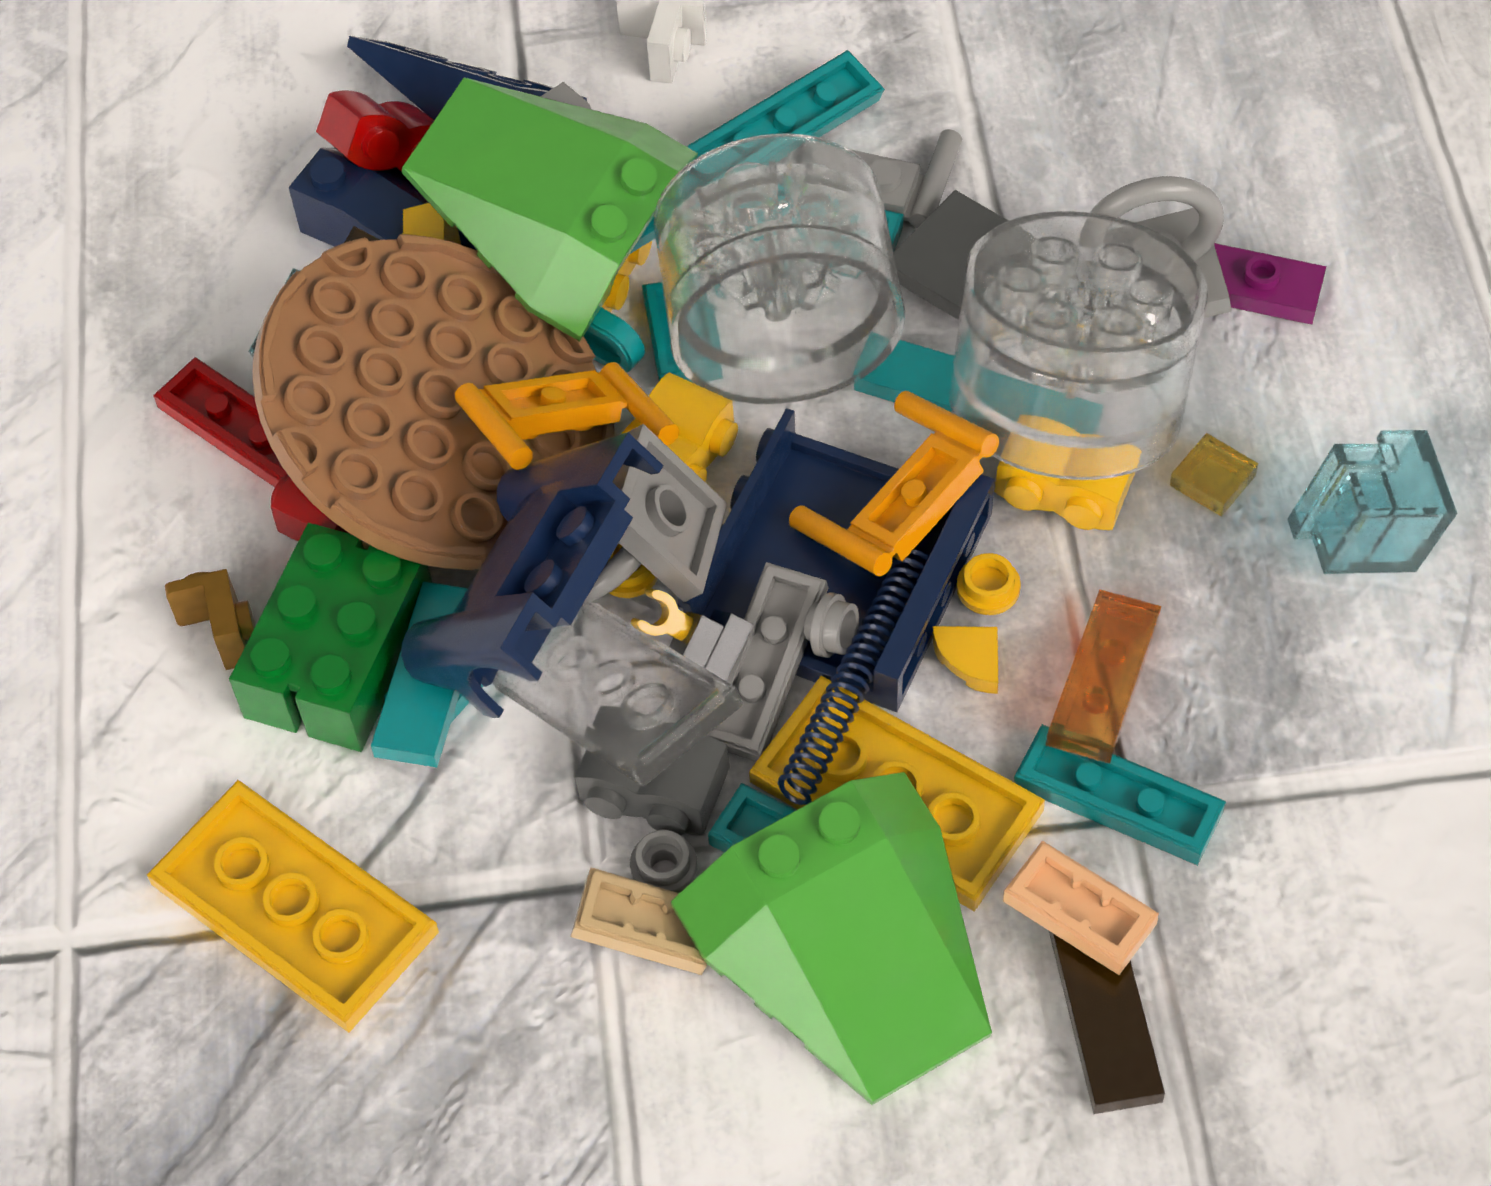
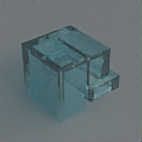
(1376, 505)

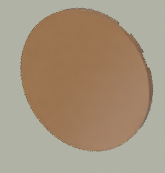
(363, 386)

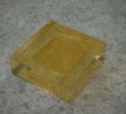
(1213, 474)

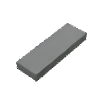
(769, 657)

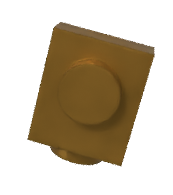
(213, 598)

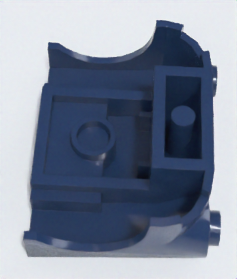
(538, 574)

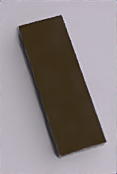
(1108, 1031)

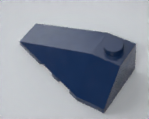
(429, 78)
(338, 194)

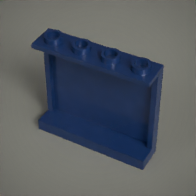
(838, 486)

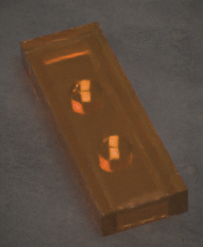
(1103, 676)

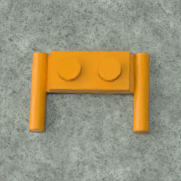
(557, 404)
(913, 496)

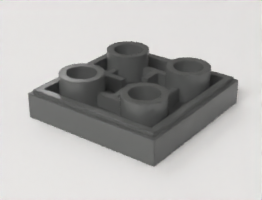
(937, 252)

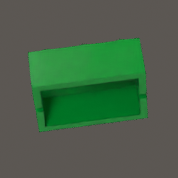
(330, 638)

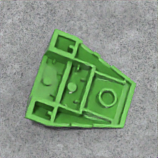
(545, 192)
(847, 934)

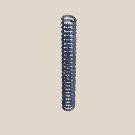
(847, 673)

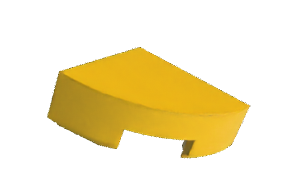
(969, 654)

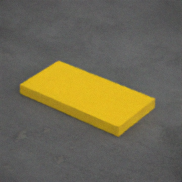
(976, 808)
(293, 905)

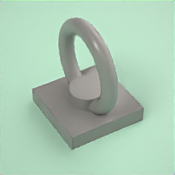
(1190, 229)
(671, 524)

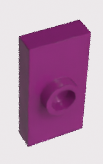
(1271, 283)

